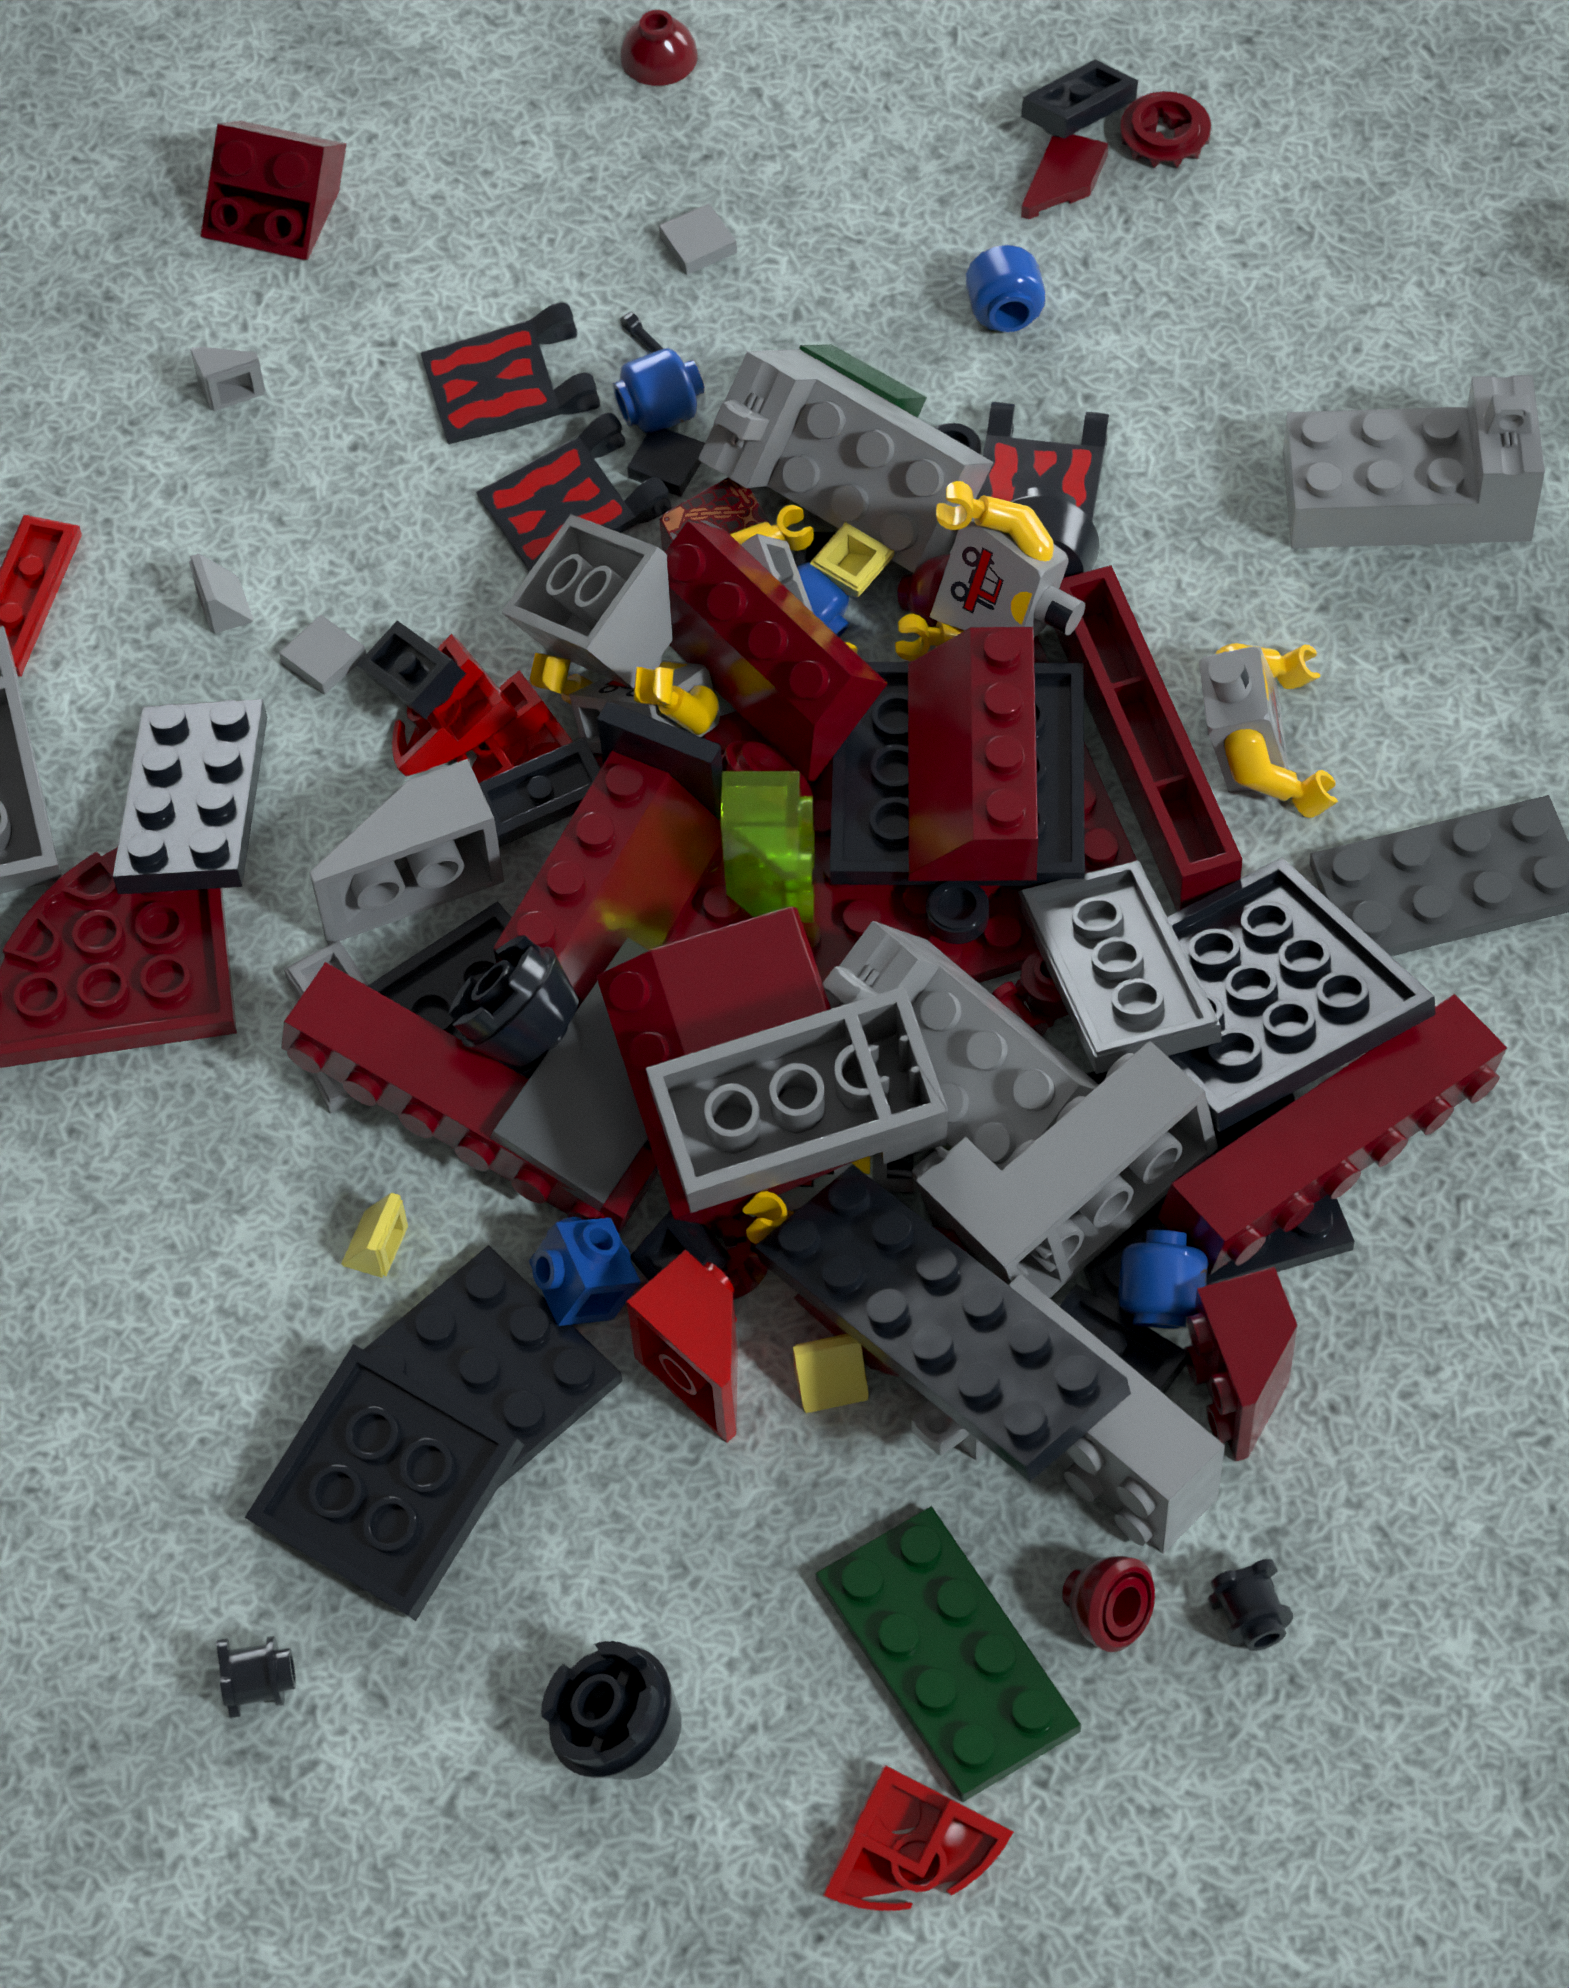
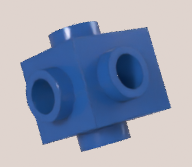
(584, 1271)

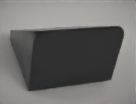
(673, 1237)

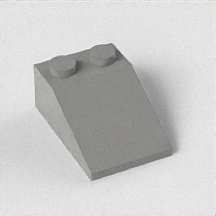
(410, 855)

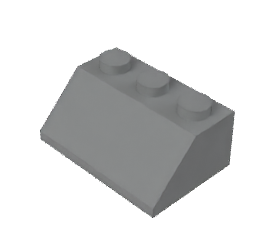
(597, 601)

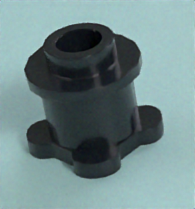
(1251, 1605)
(254, 1674)

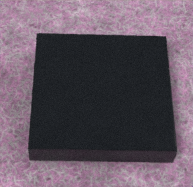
(685, 756)

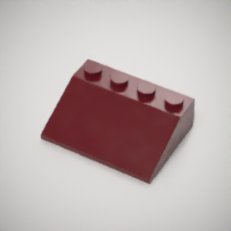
(704, 996)

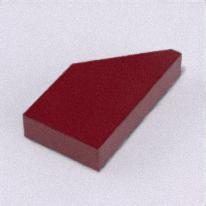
(1065, 173)

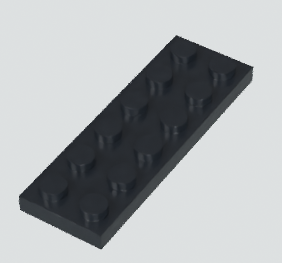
(943, 1322)

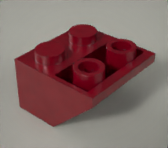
(271, 188)
(1243, 1354)

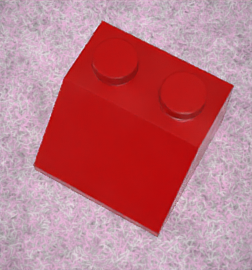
(689, 1338)

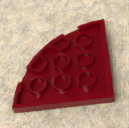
(113, 969)

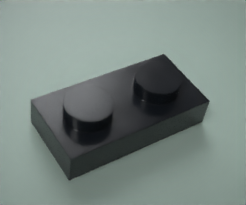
(1079, 99)
(411, 669)
(540, 790)
(1139, 1346)

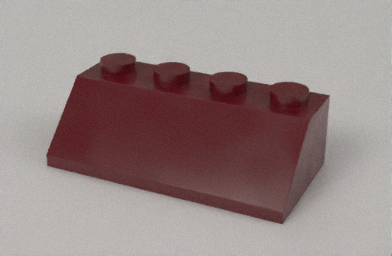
(765, 648)
(973, 758)
(618, 871)

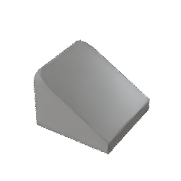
(227, 376)
(219, 595)

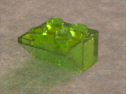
(768, 842)

